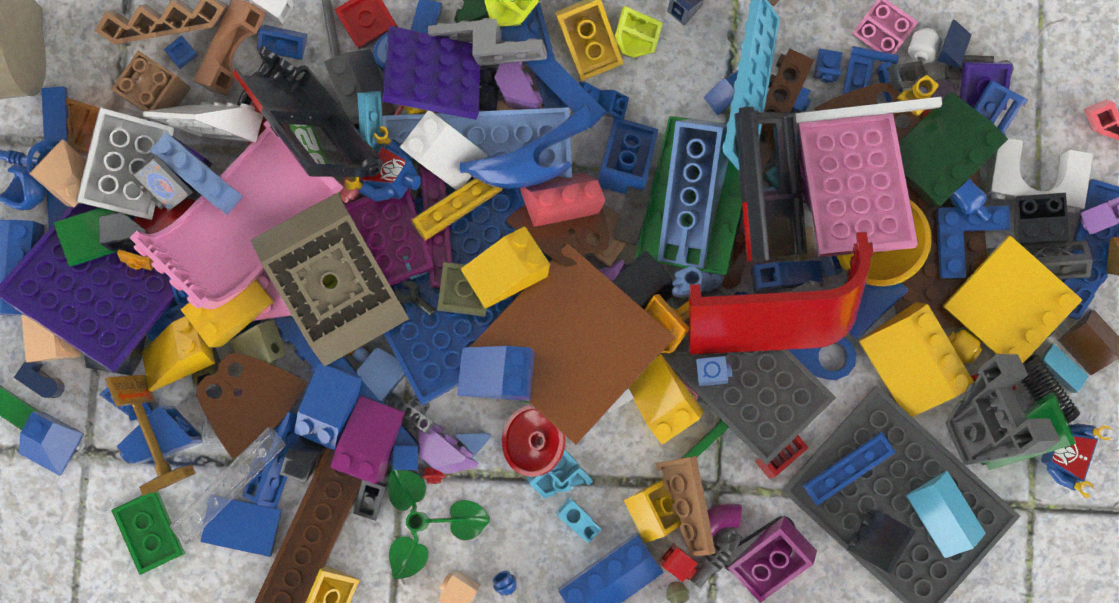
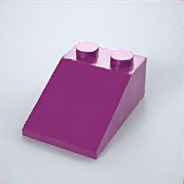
(368, 440)
(773, 559)

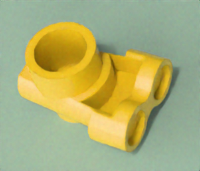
(914, 92)

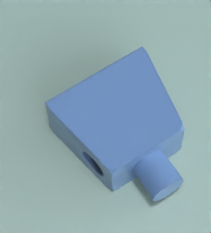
(379, 371)

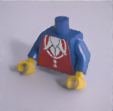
(395, 175)
(1071, 464)

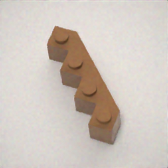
(149, 23)

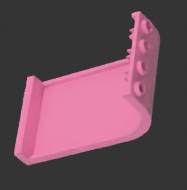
(213, 251)

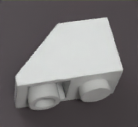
(275, 9)

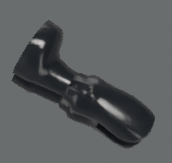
(269, 63)

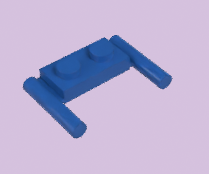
(860, 67)

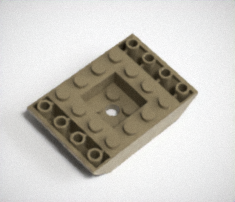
(320, 244)

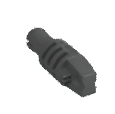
(713, 563)

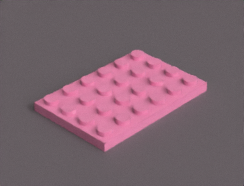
(856, 184)

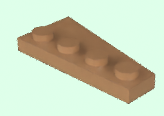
(686, 490)

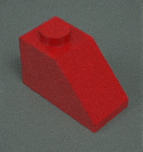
(678, 563)

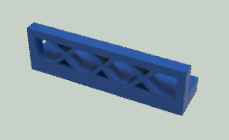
(270, 481)

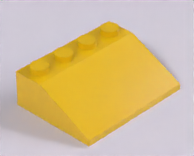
(916, 360)

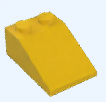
(589, 38)
(506, 268)
(223, 323)
(175, 354)
(664, 400)

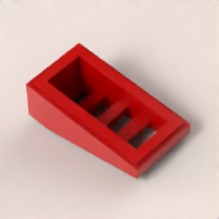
(770, 471)

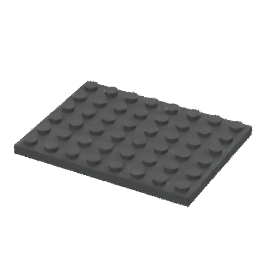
(921, 571)

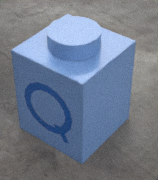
(713, 371)

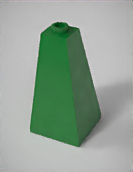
(1044, 408)

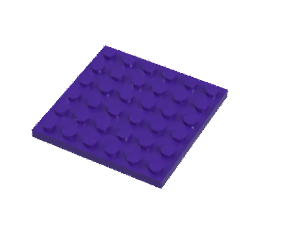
(92, 306)

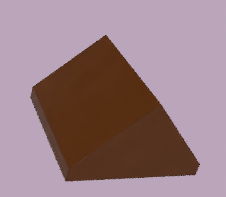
(1092, 343)

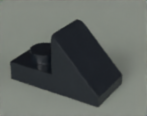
(370, 499)

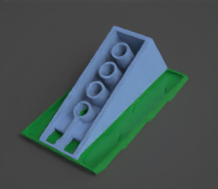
(693, 199)

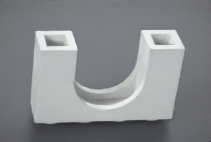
(1006, 183)

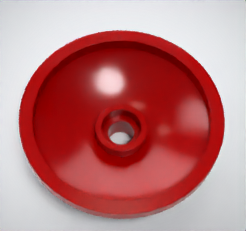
(522, 442)

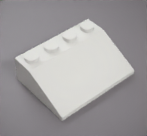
(212, 120)
(115, 153)

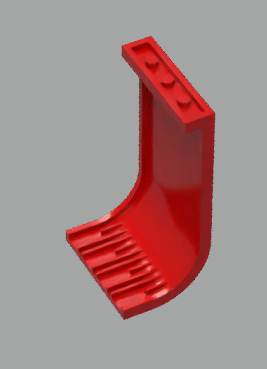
(779, 319)

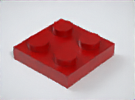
(365, 20)

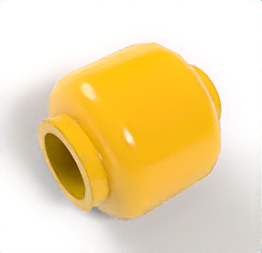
(965, 345)

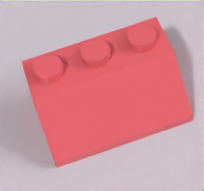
(563, 199)

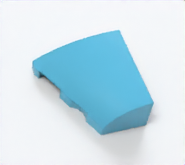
(561, 478)

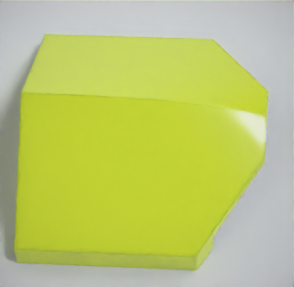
(509, 11)
(637, 33)

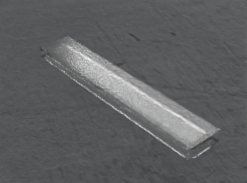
(227, 485)

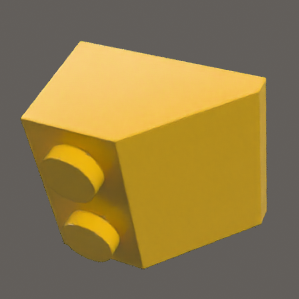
(653, 512)

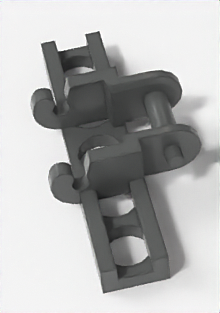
(407, 407)

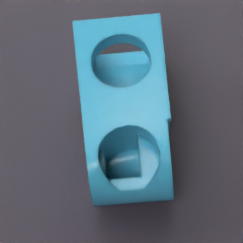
(578, 520)

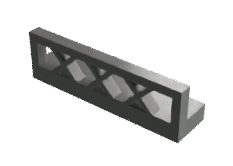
(1065, 264)

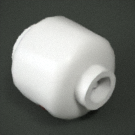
(925, 45)

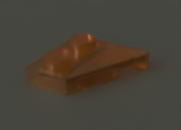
(81, 124)

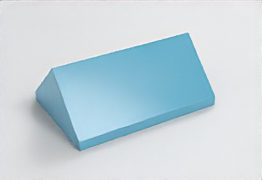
(946, 515)

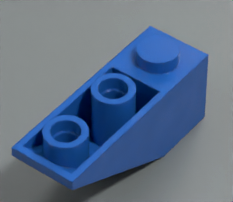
(785, 275)

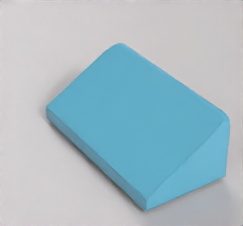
(1064, 369)

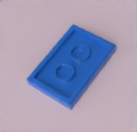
(874, 305)
(244, 527)

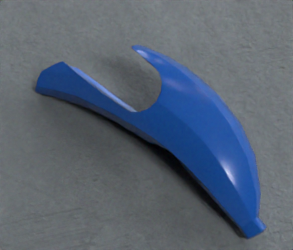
(522, 166)

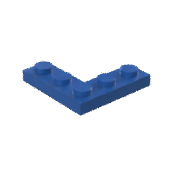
(950, 235)

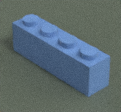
(196, 173)

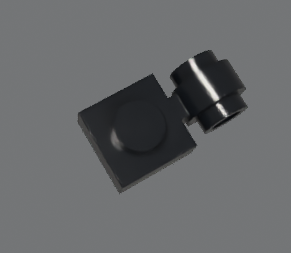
(488, 92)

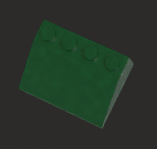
(947, 149)

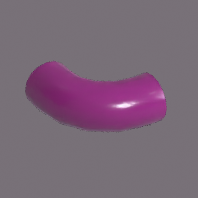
(724, 516)

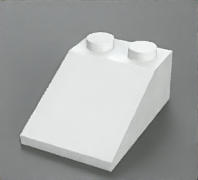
(441, 149)

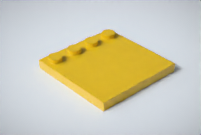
(1012, 301)

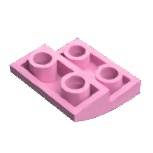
(885, 27)

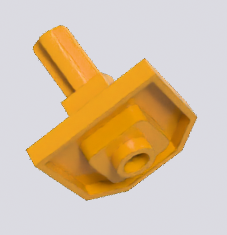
(670, 319)

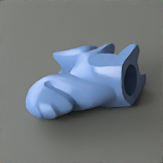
(694, 276)

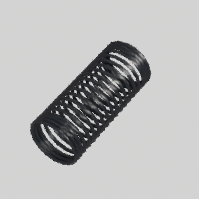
(1030, 364)

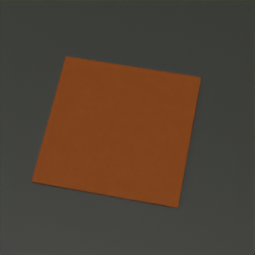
(584, 340)

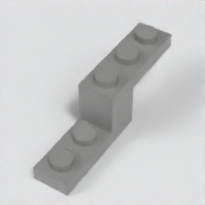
(487, 42)

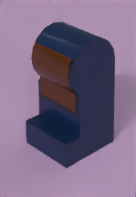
(38, 381)

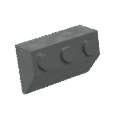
(355, 74)

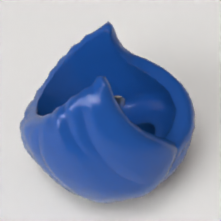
(23, 191)

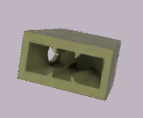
(260, 343)

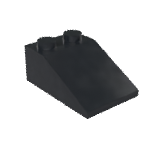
(880, 540)

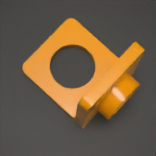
(135, 261)

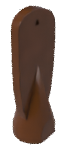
(735, 271)

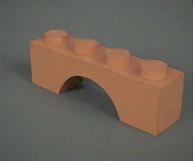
(238, 23)

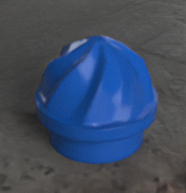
(504, 583)

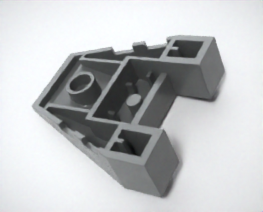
(991, 420)

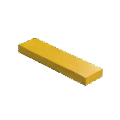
(453, 208)

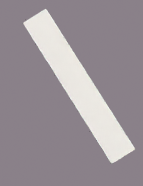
(869, 110)

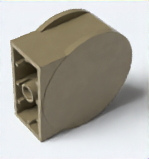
(21, 49)

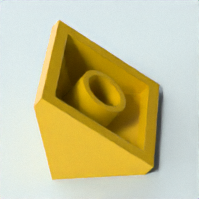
(332, 587)

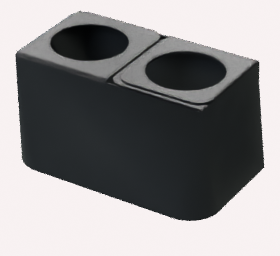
(302, 459)

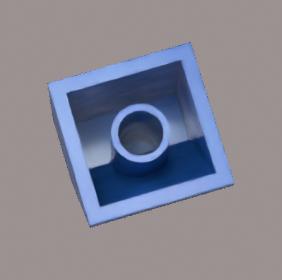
(171, 431)

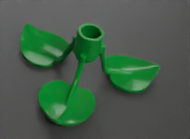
(404, 491)

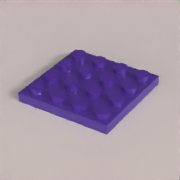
(431, 73)

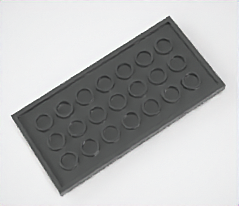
(765, 398)

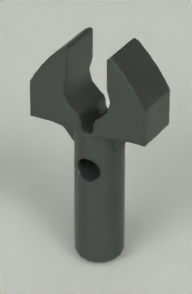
(415, 298)

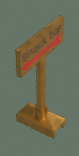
(134, 391)

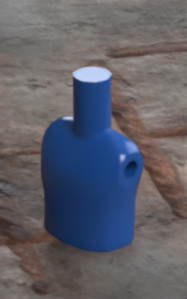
(971, 199)

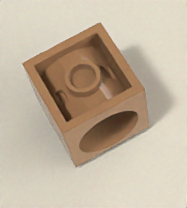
(150, 85)

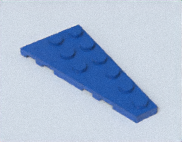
(1097, 194)

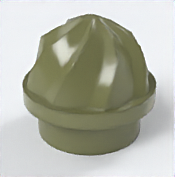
(677, 592)

